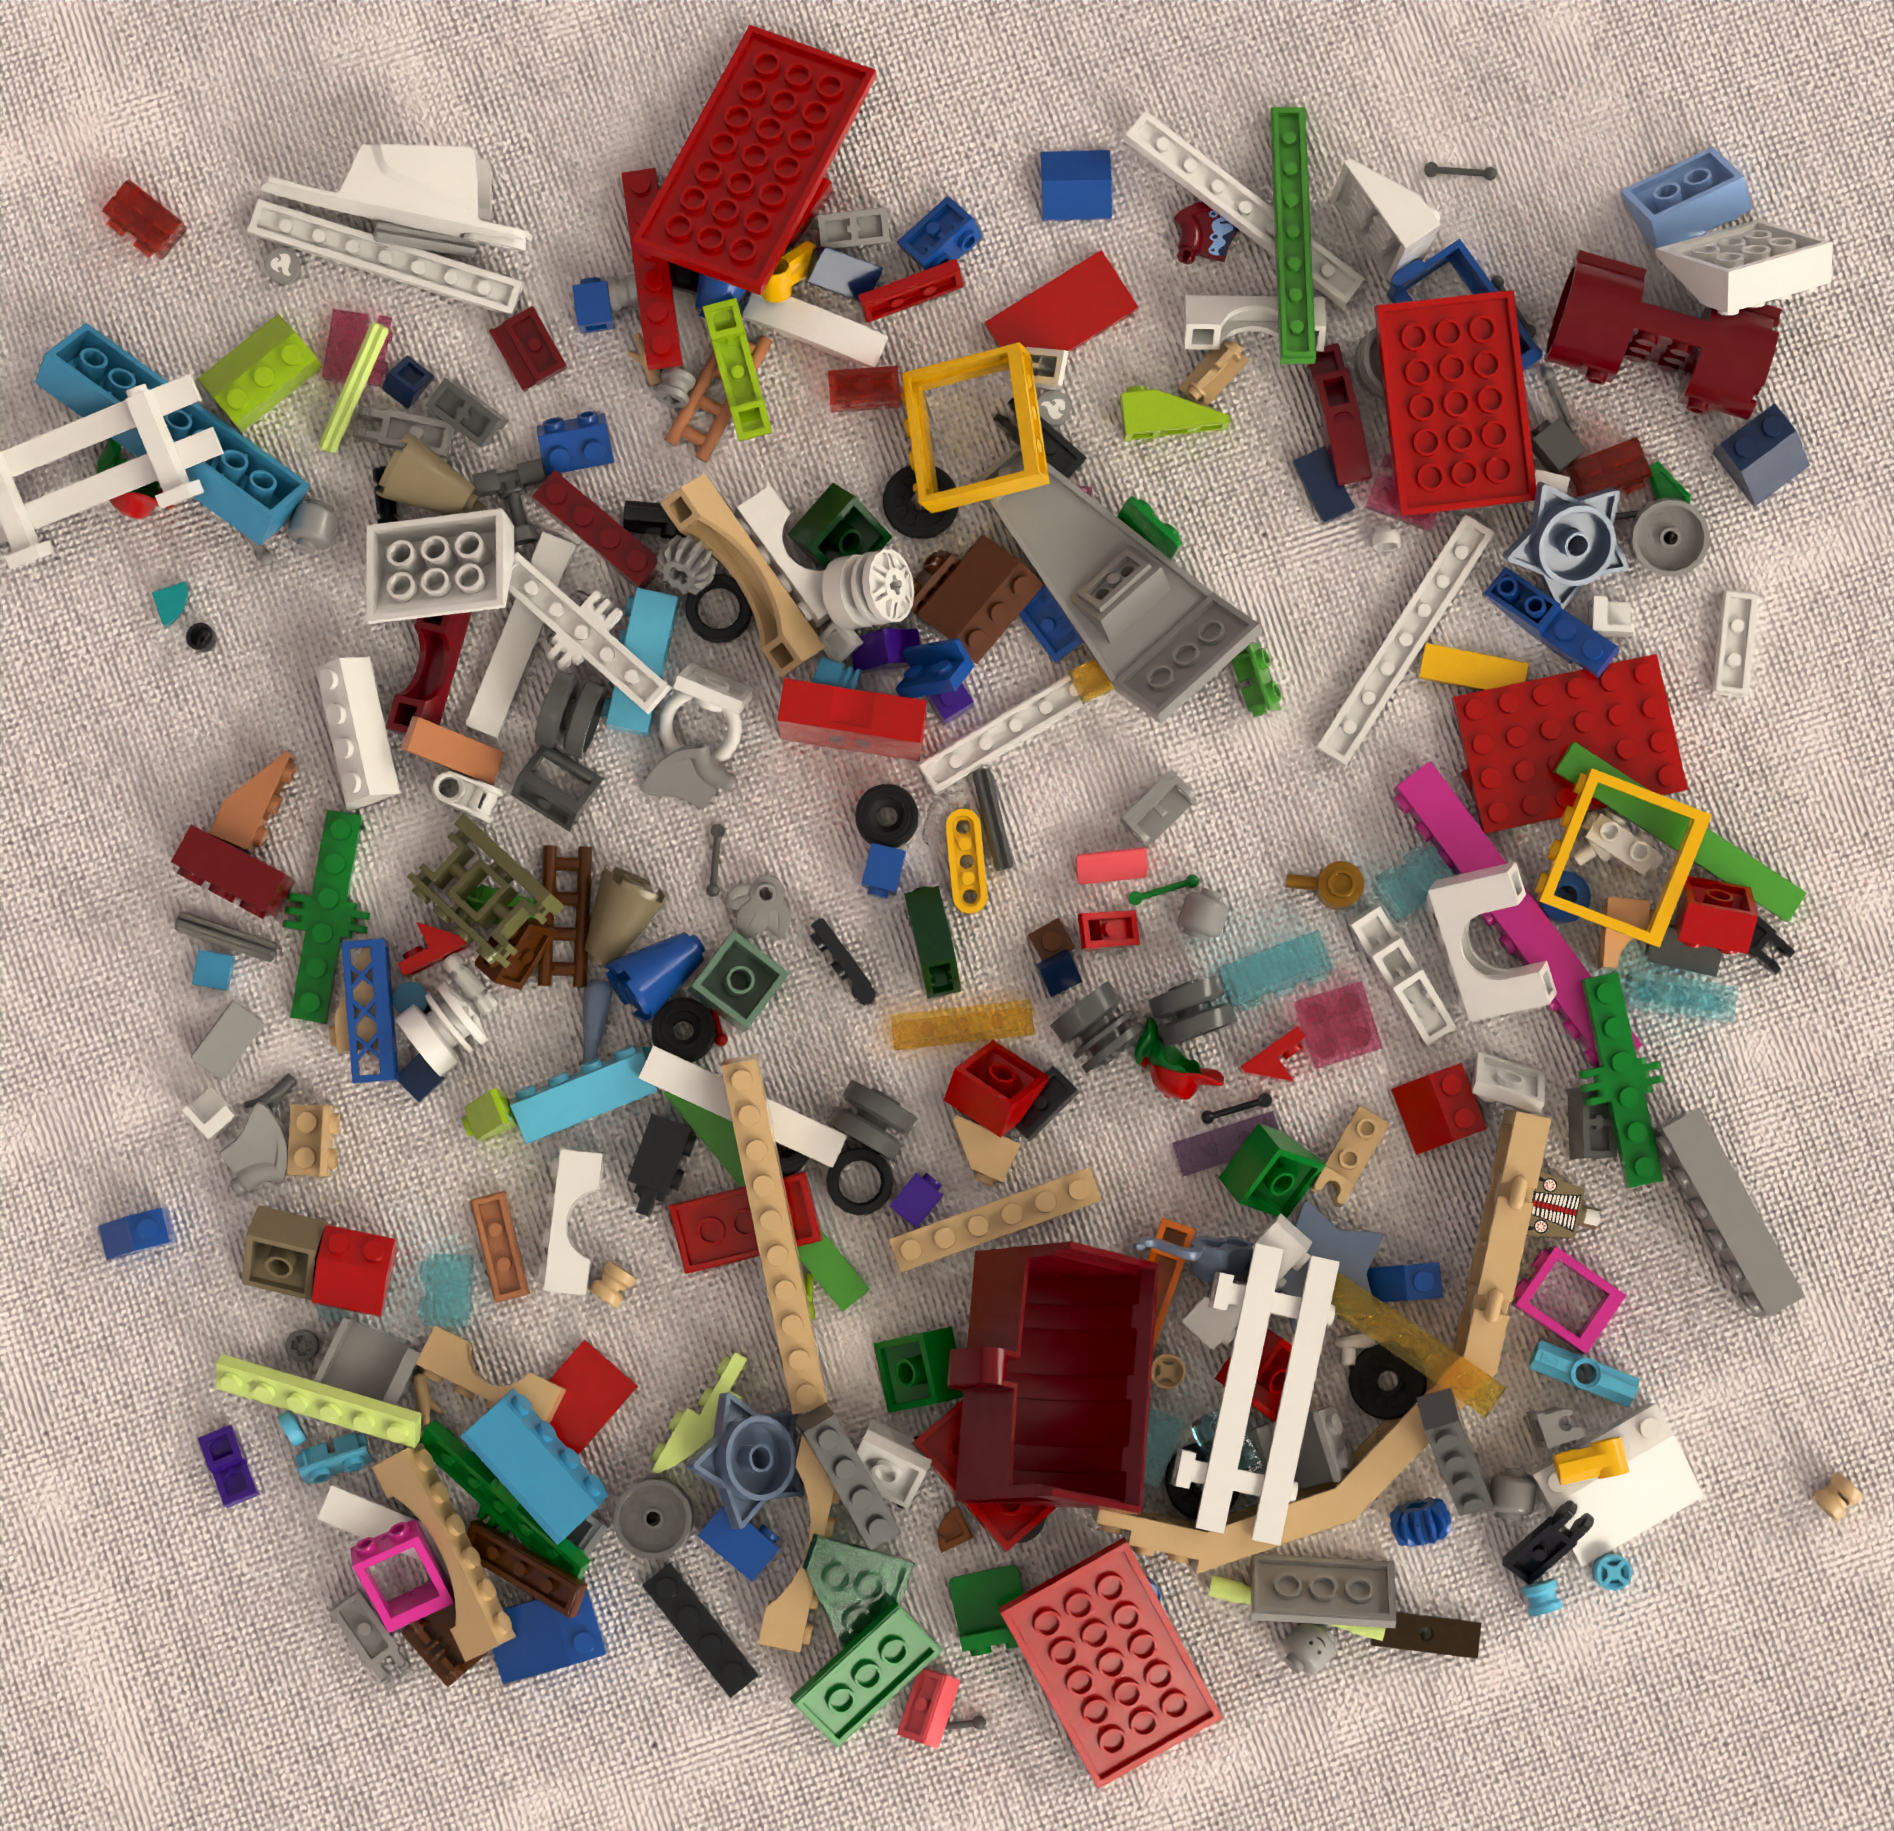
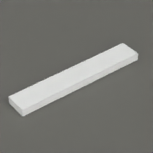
(516, 644)
(1001, 735)
(709, 1092)

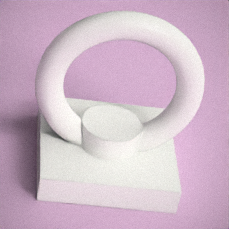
(711, 692)

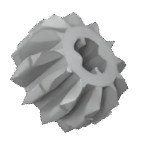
(686, 564)

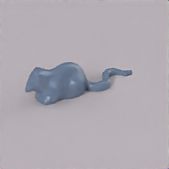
(1208, 1255)

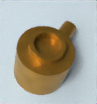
(1336, 886)

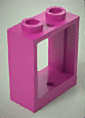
(1598, 1318)
(416, 1602)

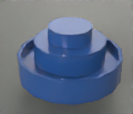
(1571, 888)

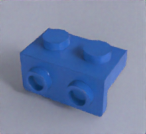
(575, 442)

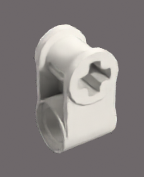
(469, 796)

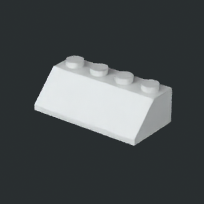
(357, 731)

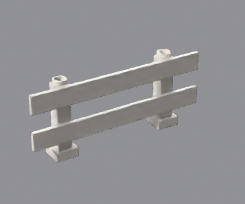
(163, 462)
(1222, 1472)

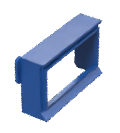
(1471, 275)

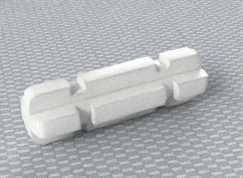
(469, 983)

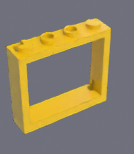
(917, 426)
(1677, 876)

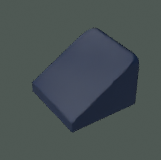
(407, 381)

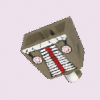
(1559, 1209)

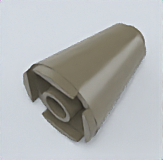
(425, 480)
(620, 913)

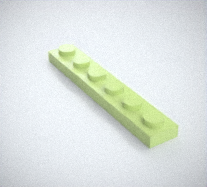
(318, 1400)

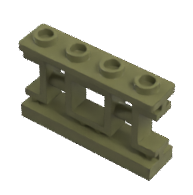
(502, 871)

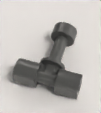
(511, 486)

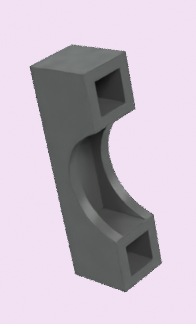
(1454, 1452)
(848, 1476)

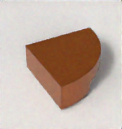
(953, 1530)

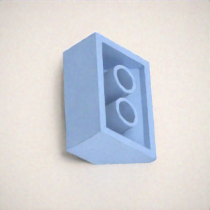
(1687, 199)

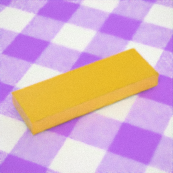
(1469, 668)

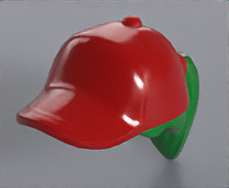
(135, 503)
(1169, 1069)

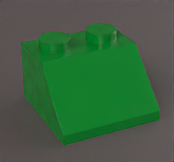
(1271, 1172)
(916, 1369)

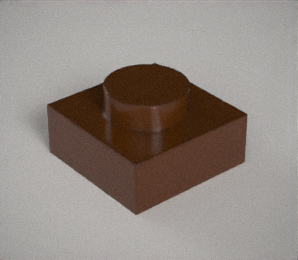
(1051, 939)

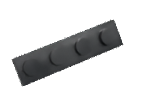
(700, 1630)

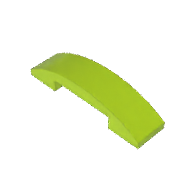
(737, 369)

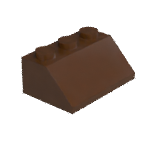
(979, 597)

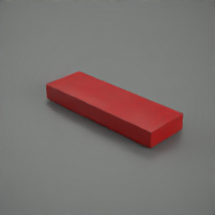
(911, 291)

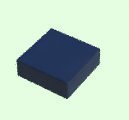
(1059, 972)
(419, 1078)

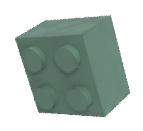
(738, 981)

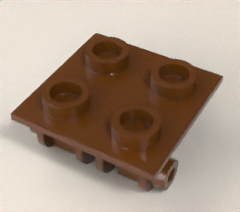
(437, 1646)

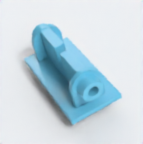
(350, 1455)

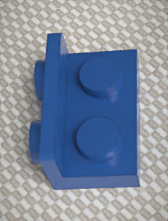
(941, 235)
(1050, 625)
(934, 668)

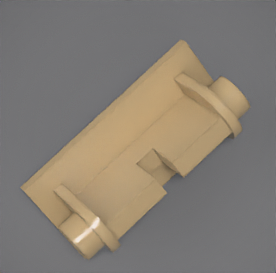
(1214, 373)

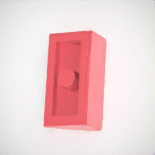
(1111, 865)
(928, 1707)

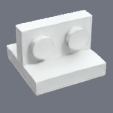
(892, 1463)

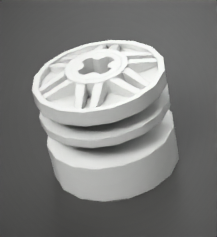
(868, 589)
(442, 1028)

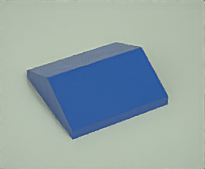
(1076, 185)

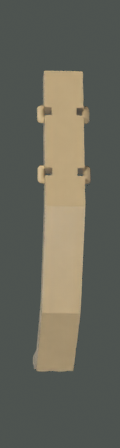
(1398, 1440)

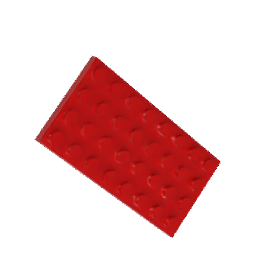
(754, 160)

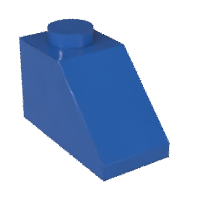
(137, 1233)
(1405, 1282)

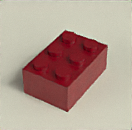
(232, 873)

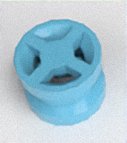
(1617, 1576)
(1542, 1597)

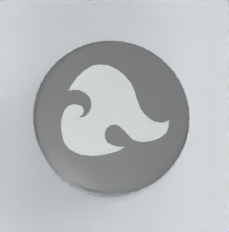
(283, 266)
(1054, 407)

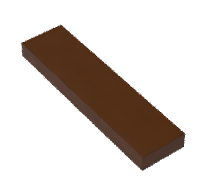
(527, 1569)

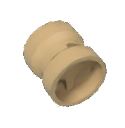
(612, 1284)
(1169, 1375)
(1833, 1504)

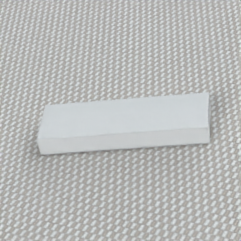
(1735, 643)

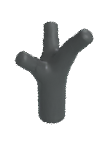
(274, 1096)

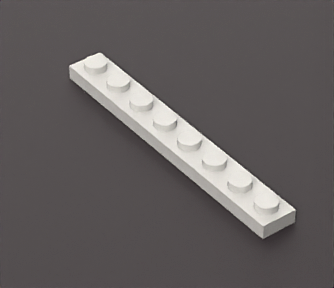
(1233, 201)
(387, 260)
(1405, 640)

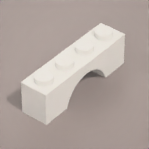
(1215, 318)
(764, 521)
(577, 1176)
(1219, 1325)

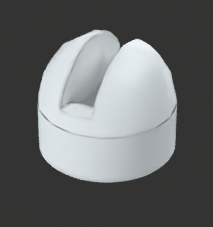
(1386, 538)

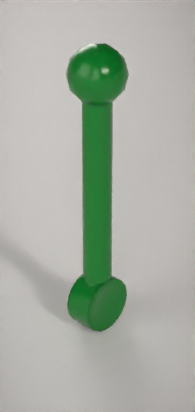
(1136, 898)

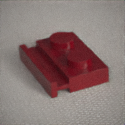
(528, 349)

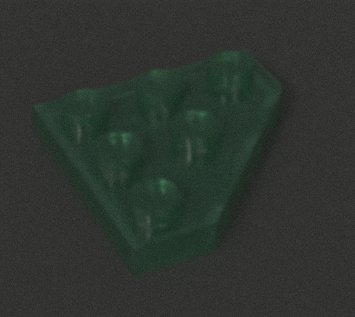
(854, 1583)

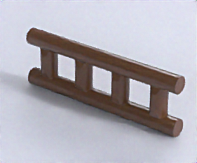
(581, 900)

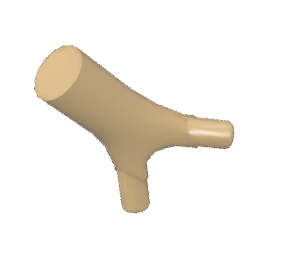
(653, 376)
(424, 1400)

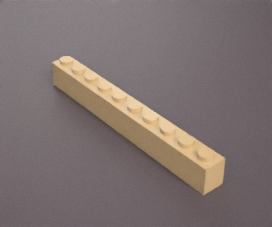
(774, 1233)

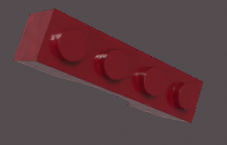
(597, 529)
(428, 691)

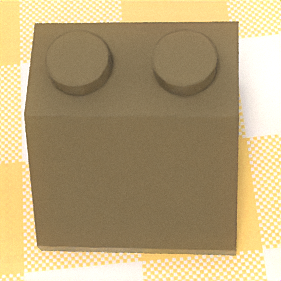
(282, 1252)

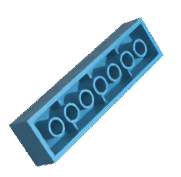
(239, 486)

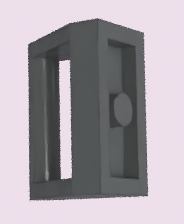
(548, 798)

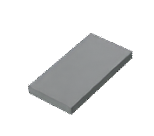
(1323, 1590)

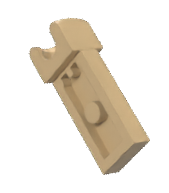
(1351, 1154)

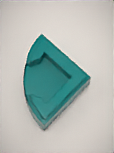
(171, 602)

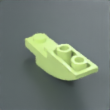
(695, 1429)

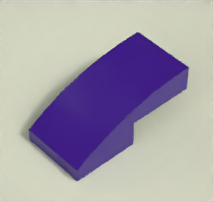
(229, 1466)

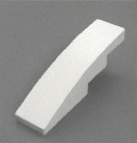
(818, 328)
(1401, 974)
(367, 1518)

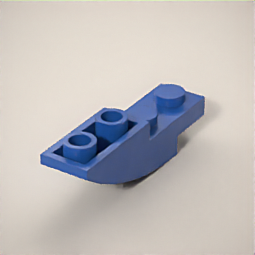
(1550, 623)

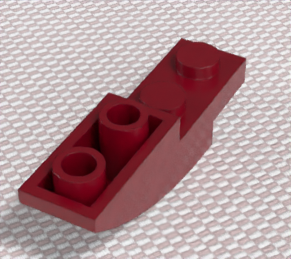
(1340, 416)

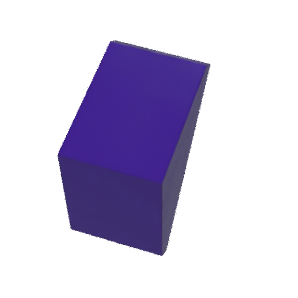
(884, 649)

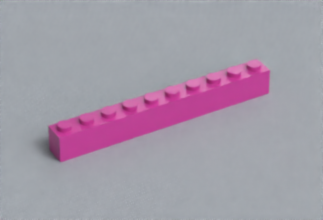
(1522, 927)

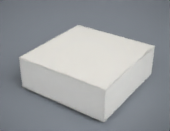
(839, 642)

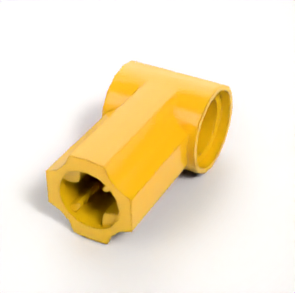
(789, 271)
(1600, 1459)

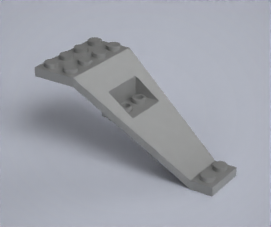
(1132, 607)

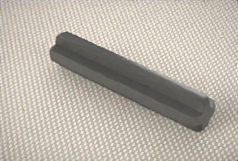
(992, 819)
(226, 936)

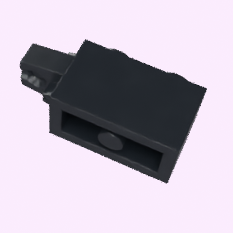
(659, 1160)

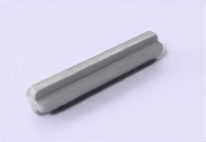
(422, 239)

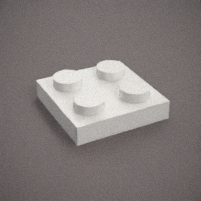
(1508, 1083)

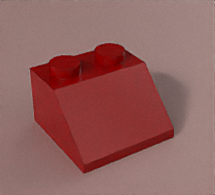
(1716, 915)
(995, 1088)
(1438, 1108)
(354, 1270)
(1269, 1377)

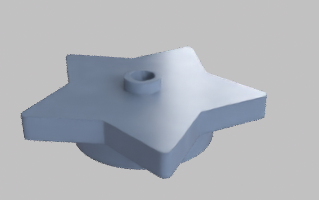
(1592, 547)
(1351, 1248)
(748, 1458)

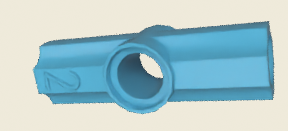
(1604, 1381)

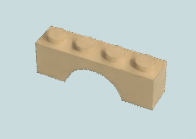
(451, 1358)

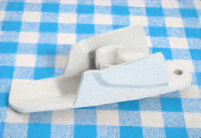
(415, 188)

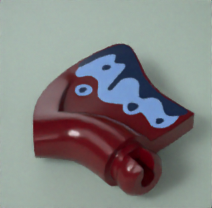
(1203, 233)

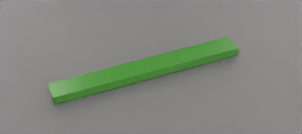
(1292, 235)
(1714, 853)
(820, 1257)

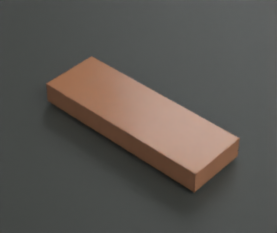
(452, 750)
(500, 1247)

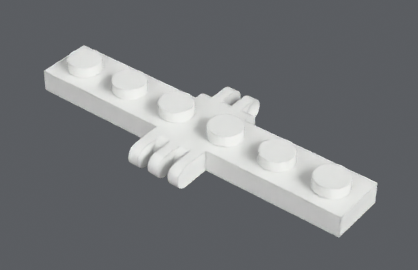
(585, 634)

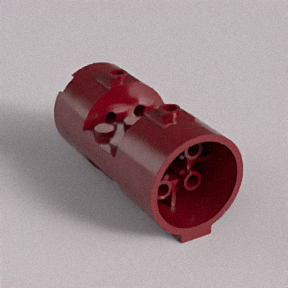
(1605, 321)

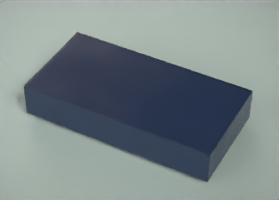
(1321, 486)

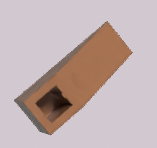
(247, 810)

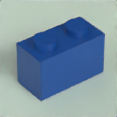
(743, 1548)

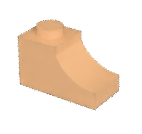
(1611, 944)

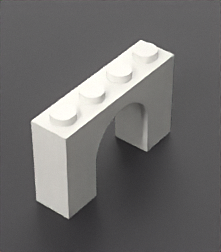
(1482, 987)

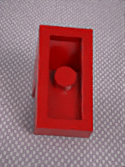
(1108, 930)
(440, 946)
(1267, 1063)

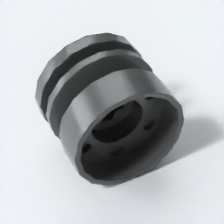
(1097, 1027)

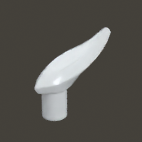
(1349, 1345)

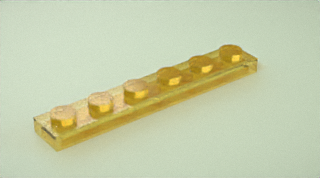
(1415, 1346)

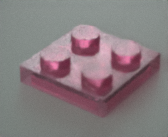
(1338, 1025)

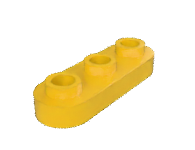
(969, 845)

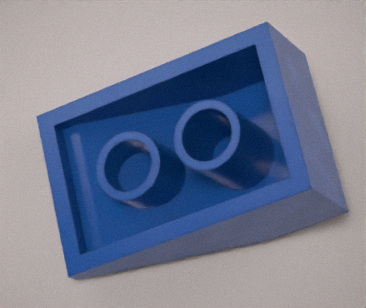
(547, 1640)

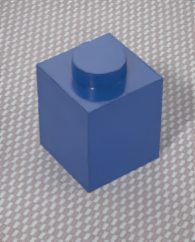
(593, 305)
(883, 870)

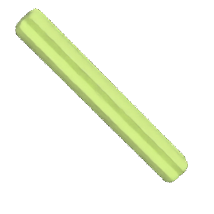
(353, 387)

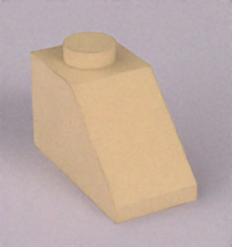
(985, 1151)

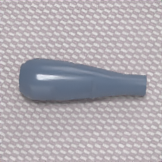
(595, 1011)

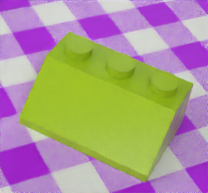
(260, 372)

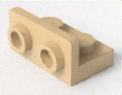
(312, 1140)

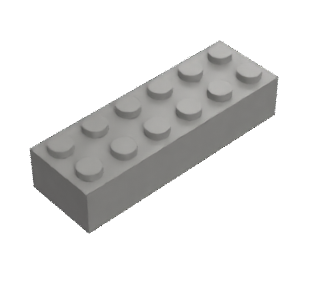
(1726, 1214)

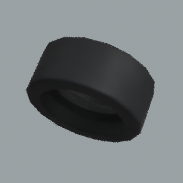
(719, 635)
(881, 1197)

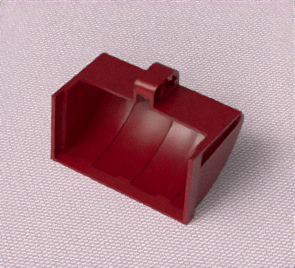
(1056, 1378)

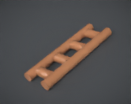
(698, 399)

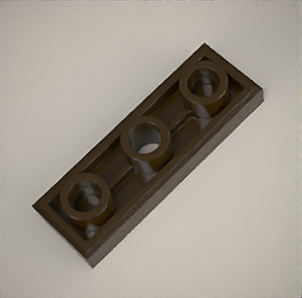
(1447, 1635)

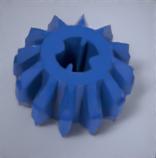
(1420, 1522)

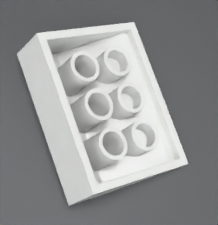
(1385, 217)
(1749, 265)
(438, 565)
(1627, 1503)

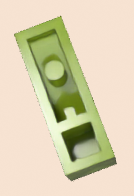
(1160, 414)
(489, 1115)

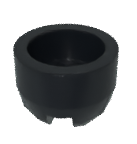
(196, 636)

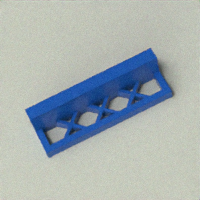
(383, 1008)

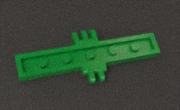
(326, 916)
(1621, 1080)
(497, 1501)

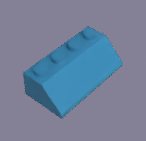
(535, 1465)

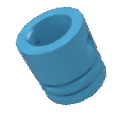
(835, 674)

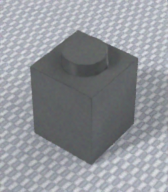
(1556, 445)

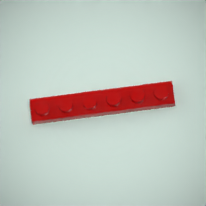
(651, 278)

